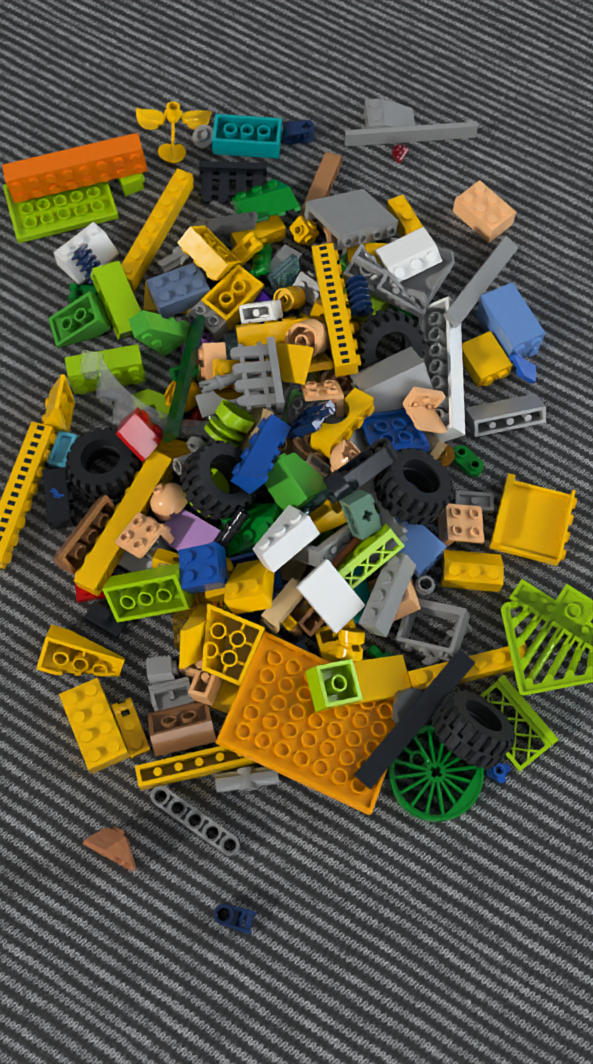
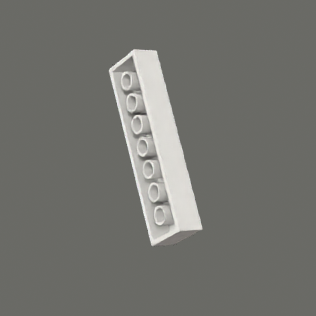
(445, 366)

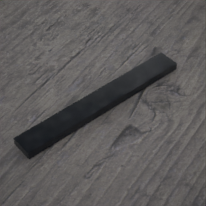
(413, 719)

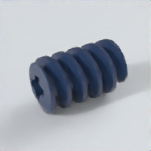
(85, 259)
(359, 296)

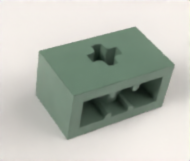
(361, 514)

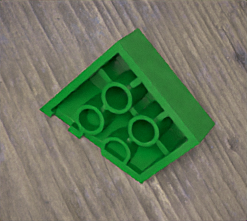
(266, 200)
(254, 527)

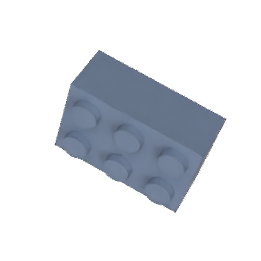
(177, 290)

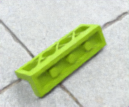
(363, 552)

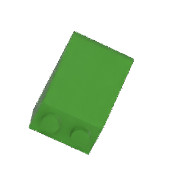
(79, 321)

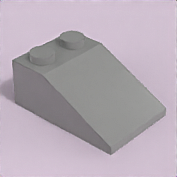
(384, 114)

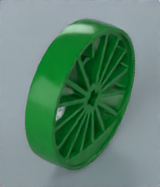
(460, 807)

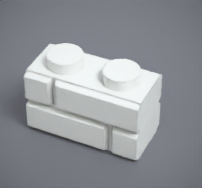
(261, 311)

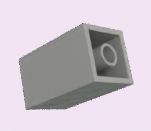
(392, 379)

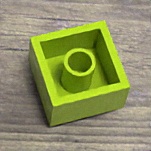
(333, 685)

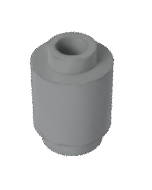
(424, 582)

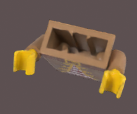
(303, 618)

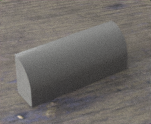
(505, 415)

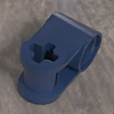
(296, 131)
(236, 918)

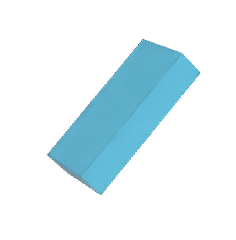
(61, 447)

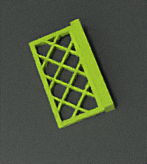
(529, 716)

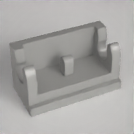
(170, 694)

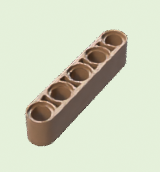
(324, 179)

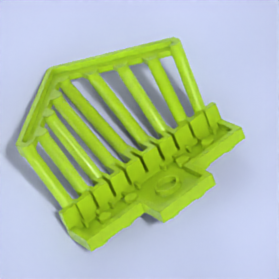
(569, 615)

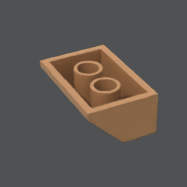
(181, 728)

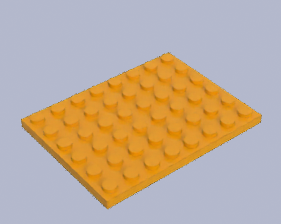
(278, 726)

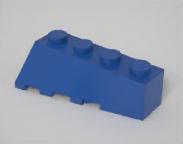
(259, 456)

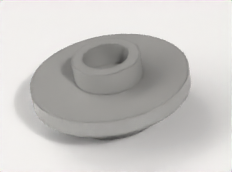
(202, 136)

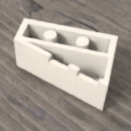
(285, 538)

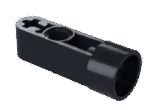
(360, 468)

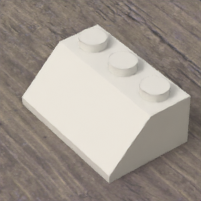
(97, 242)
(409, 254)

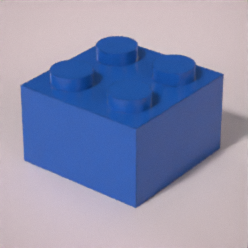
(203, 568)

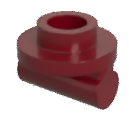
(399, 152)

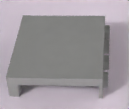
(352, 218)
(426, 283)

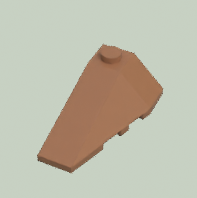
(113, 846)

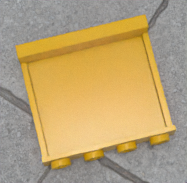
(533, 521)

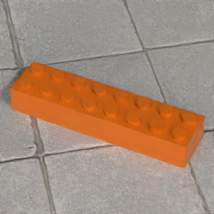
(75, 168)

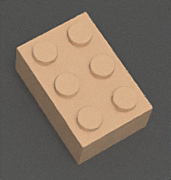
(484, 211)

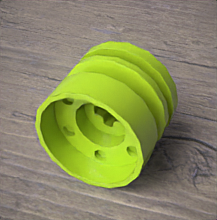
(229, 423)

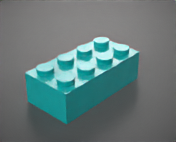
(247, 136)

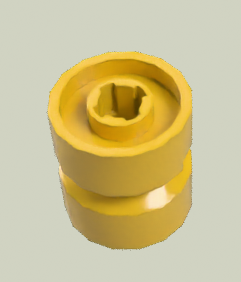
(290, 297)
(350, 645)

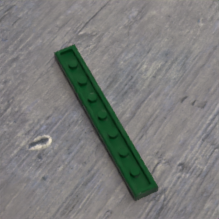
(184, 379)

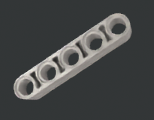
(189, 812)

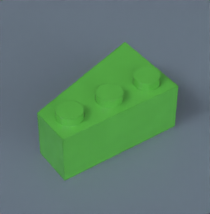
(158, 332)

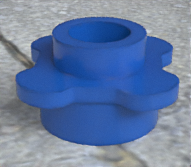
(500, 777)

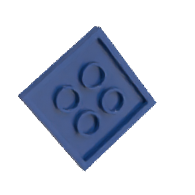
(395, 426)

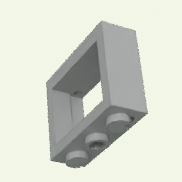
(328, 549)
(438, 610)

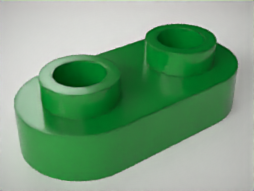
(465, 461)

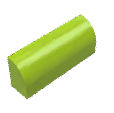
(116, 297)

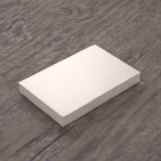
(330, 596)

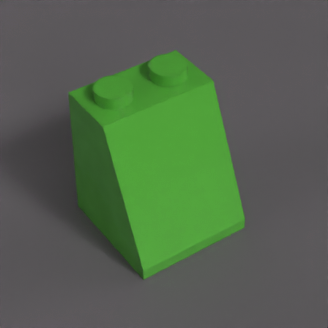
(293, 481)

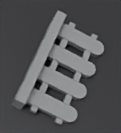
(258, 384)

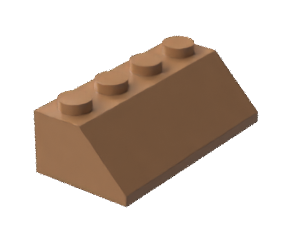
(82, 540)

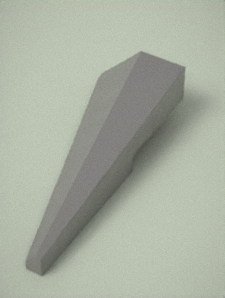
(381, 282)

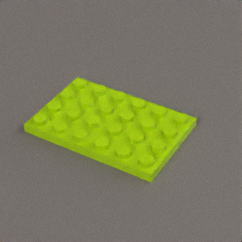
(61, 211)

